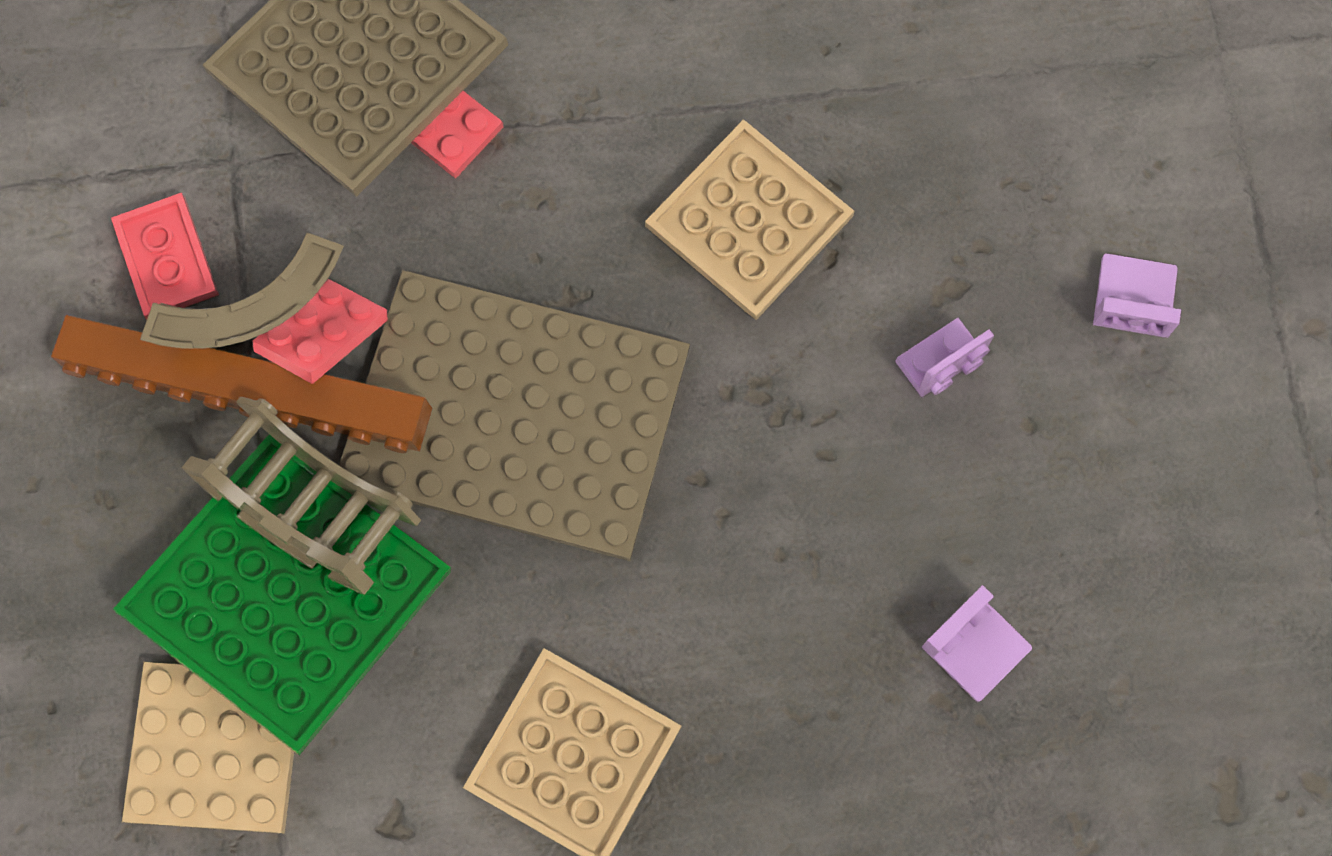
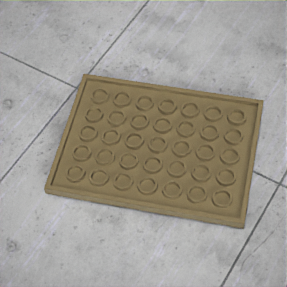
(532, 416)

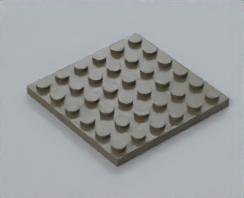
(354, 75)

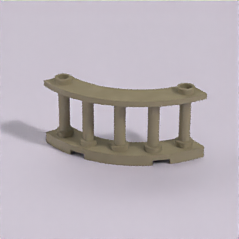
(251, 316)
(282, 529)

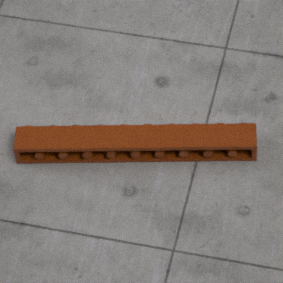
(224, 377)

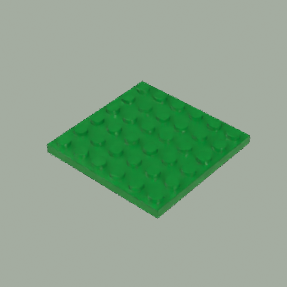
(266, 625)

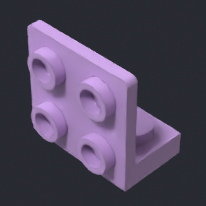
(1136, 296)
(943, 356)
(977, 646)

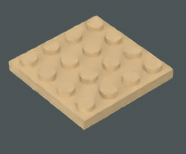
(749, 219)
(572, 757)
(202, 759)

